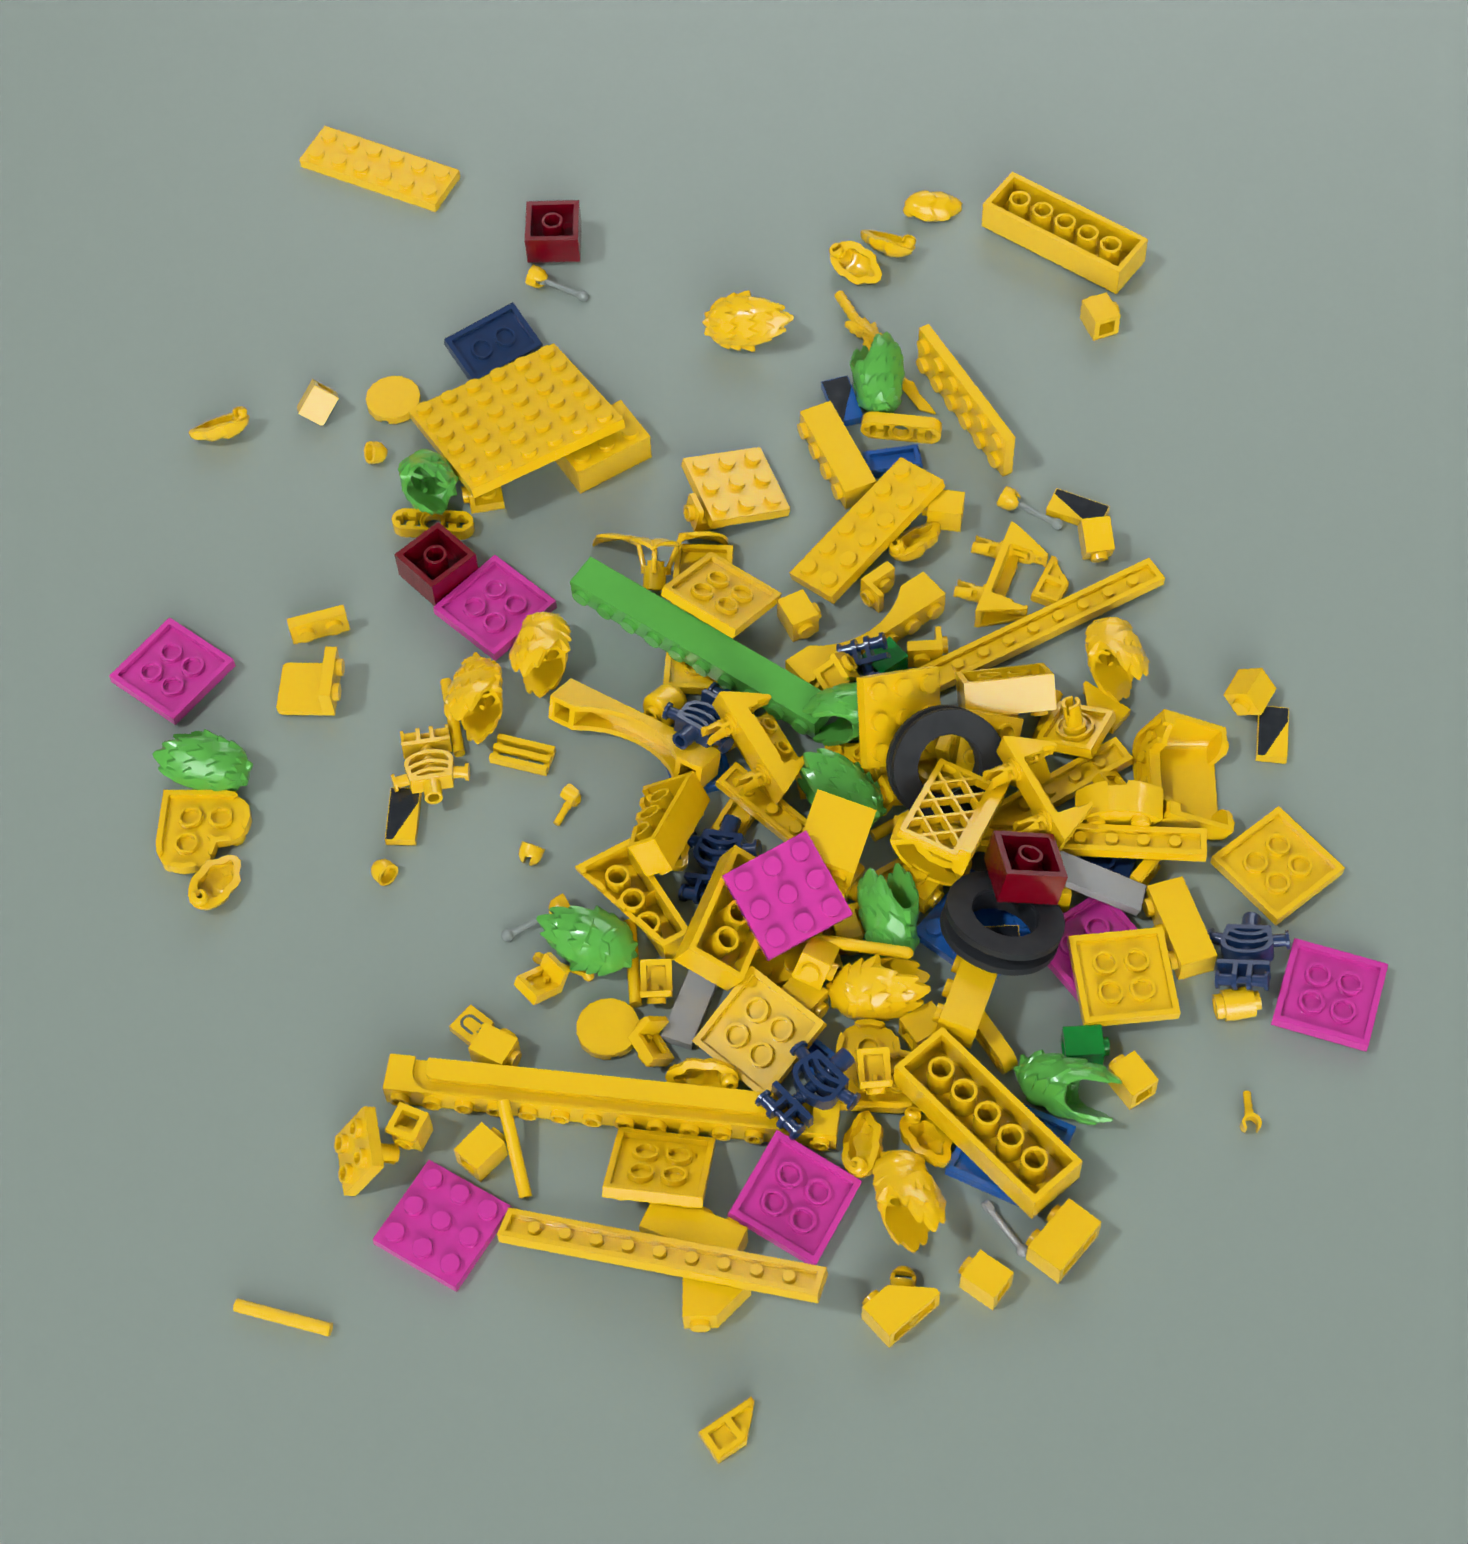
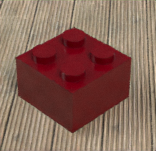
(553, 231)
(435, 563)
(1025, 867)

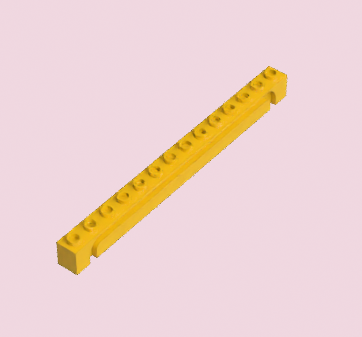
(596, 1100)

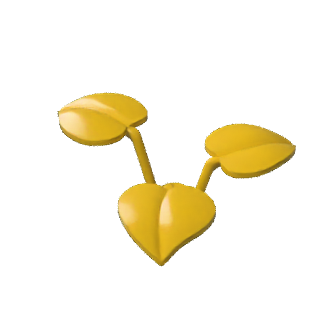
(655, 573)

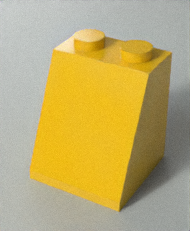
(839, 833)

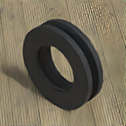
(925, 727)
(992, 950)

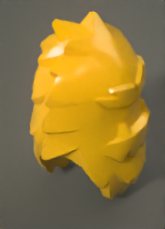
(745, 321)
(541, 651)
(1115, 656)
(476, 697)
(878, 988)
(907, 1198)

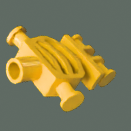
(429, 764)

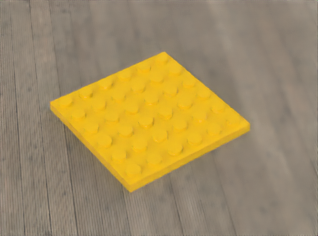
(515, 419)

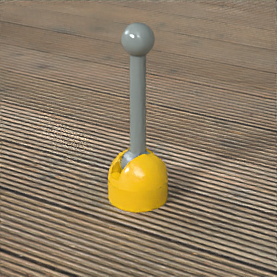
(538, 277)
(1011, 499)
(559, 901)

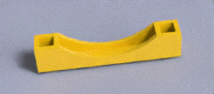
(916, 604)
(590, 710)

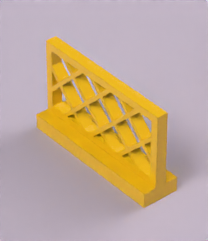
(965, 839)

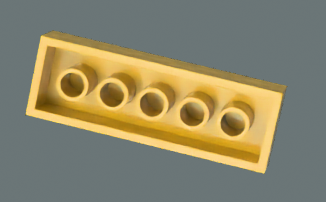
(1064, 232)
(987, 1122)

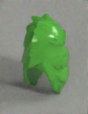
(878, 374)
(428, 481)
(838, 702)
(204, 761)
(839, 777)
(889, 908)
(589, 939)
(1054, 1083)

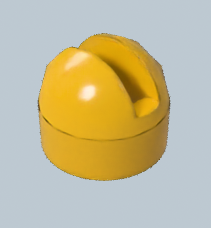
(375, 452)
(530, 850)
(384, 871)
(901, 1281)

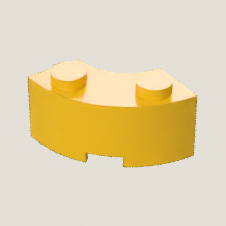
(1127, 804)
(934, 866)

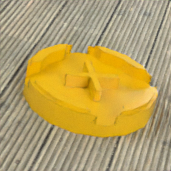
(392, 399)
(605, 1028)

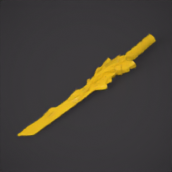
(863, 329)

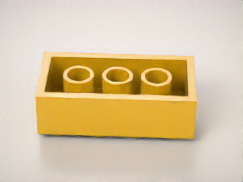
(718, 937)

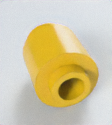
(1236, 1004)

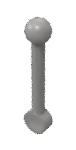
(1021, 1249)

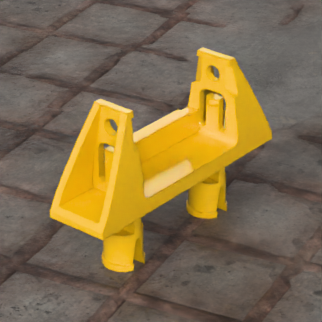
(993, 605)
(737, 720)
(1017, 756)

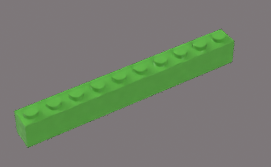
(695, 643)

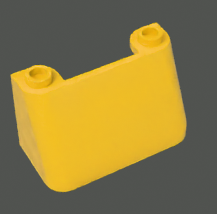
(1180, 758)

